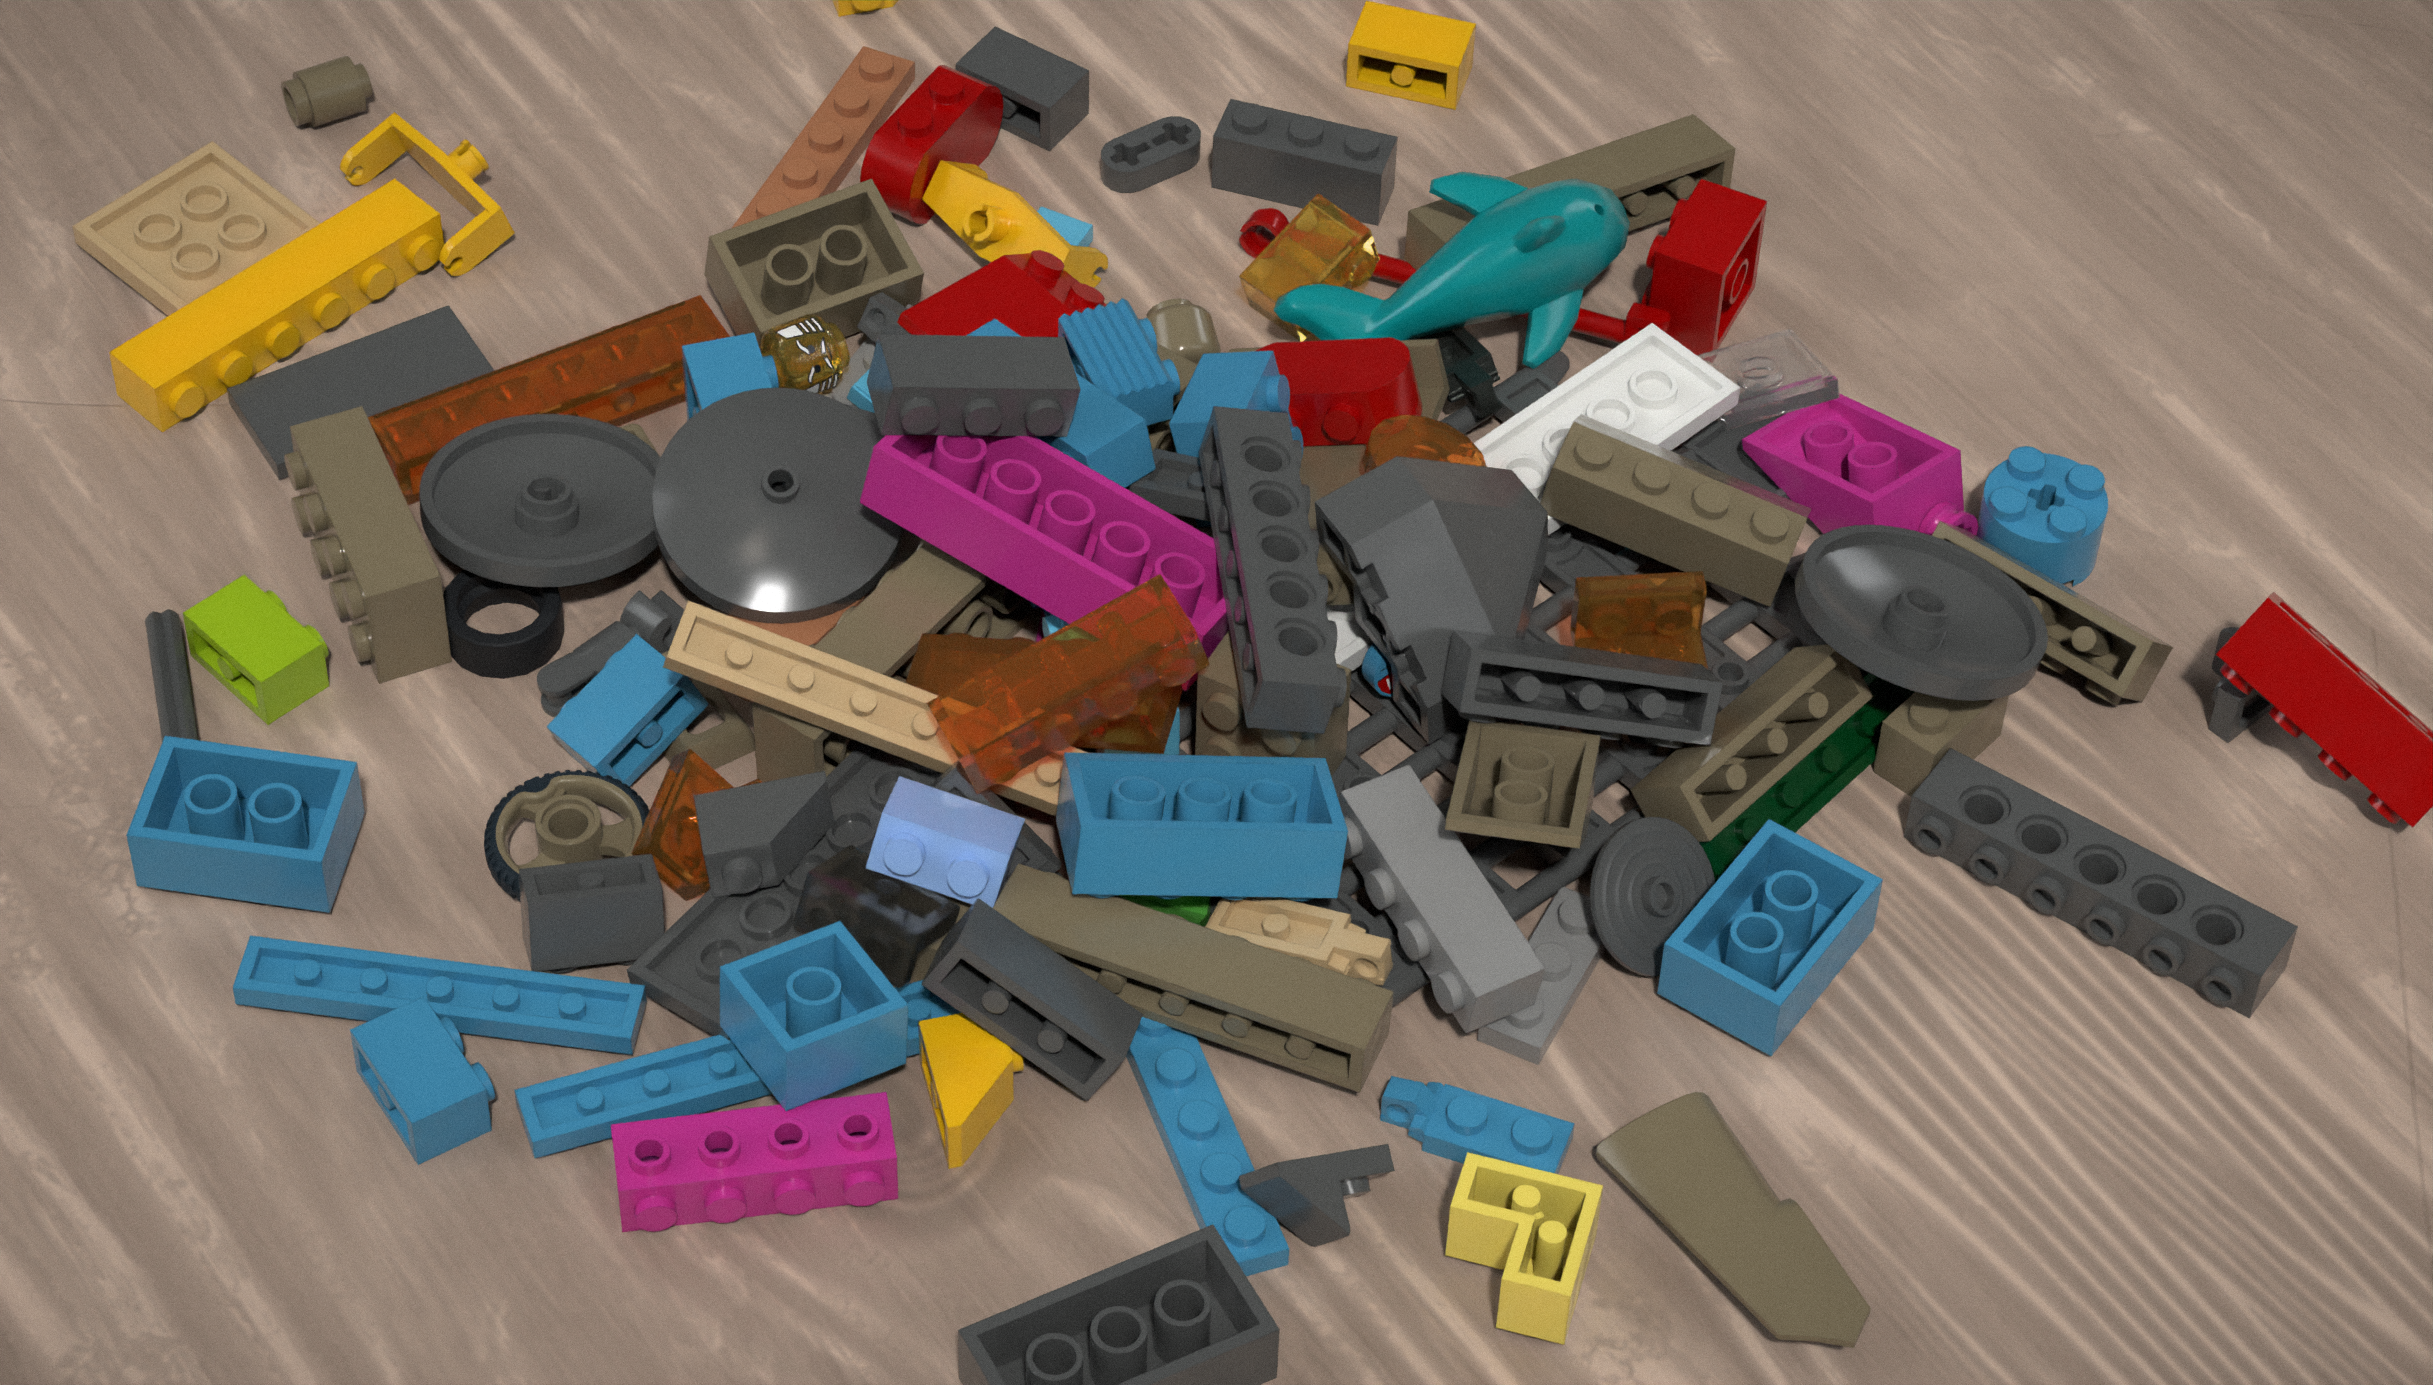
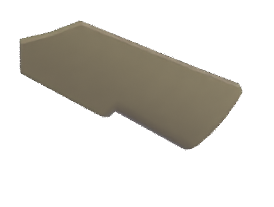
(1723, 1210)

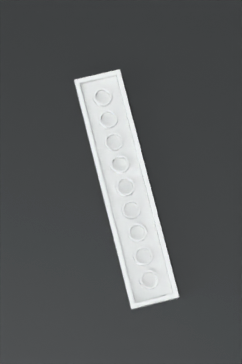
(1640, 387)

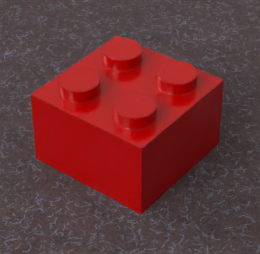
(1706, 264)

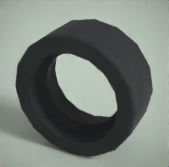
(506, 653)

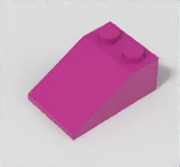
(1856, 465)

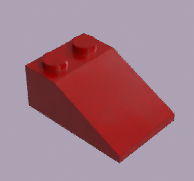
(1017, 289)

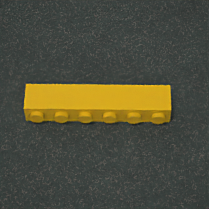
(277, 305)

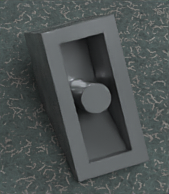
(761, 830)

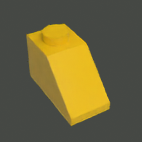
(966, 1081)

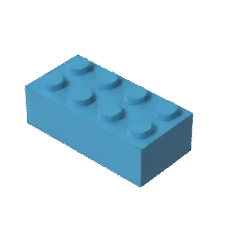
(1200, 826)

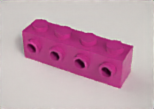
(754, 1162)

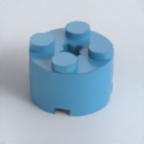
(2045, 513)

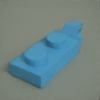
(1462, 1121)

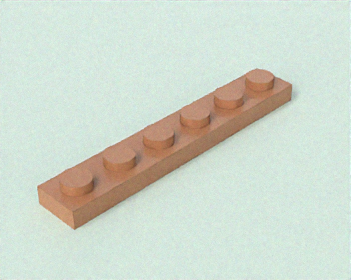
(835, 133)

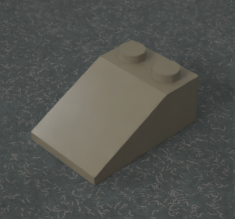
(1525, 783)

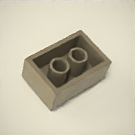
(813, 261)

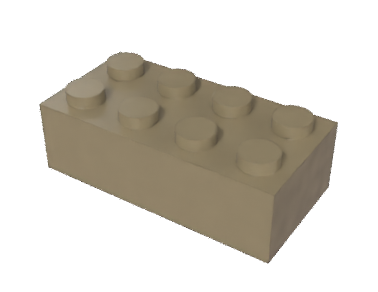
(368, 545)

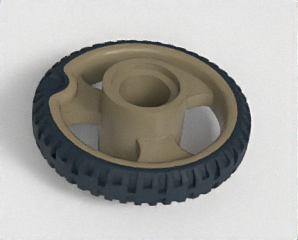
(565, 822)

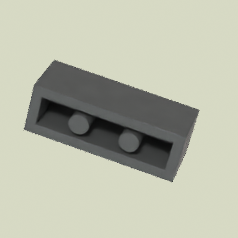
(1298, 156)
(972, 385)
(1032, 999)

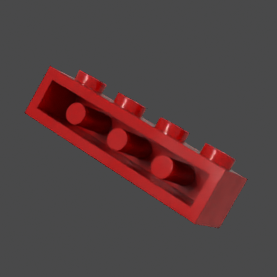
(2337, 706)

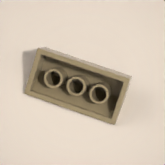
(1673, 509)

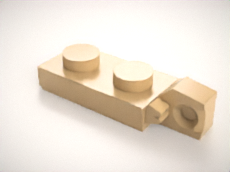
(1306, 932)

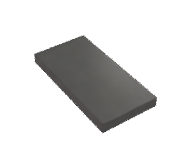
(368, 372)

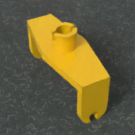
(451, 171)
(1001, 221)

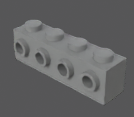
(1438, 900)

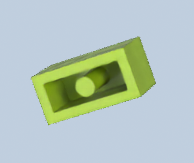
(257, 648)

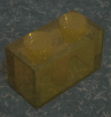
(1314, 248)

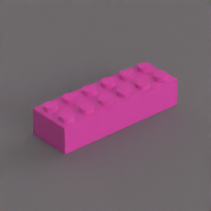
(1044, 525)

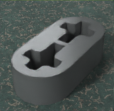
(1150, 154)

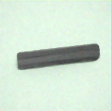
(170, 675)

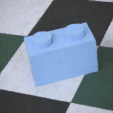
(944, 842)

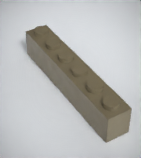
(1642, 170)
(1208, 979)

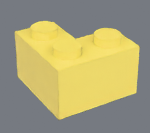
(1534, 1230)

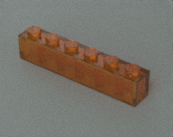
(599, 377)

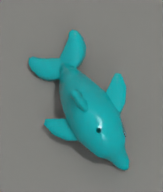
(1514, 258)

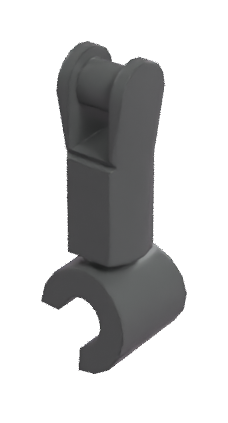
(650, 619)

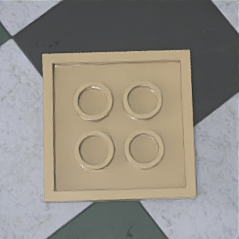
(191, 228)

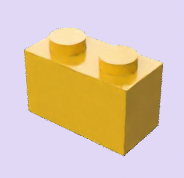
(1410, 55)

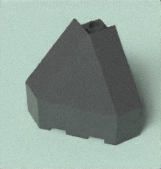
(1431, 556)

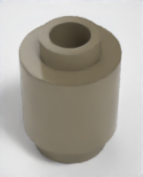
(327, 92)

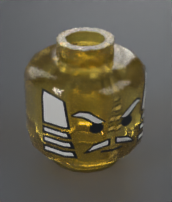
(807, 353)

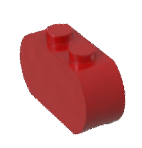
(944, 120)
(1346, 386)

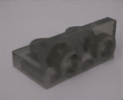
(881, 912)

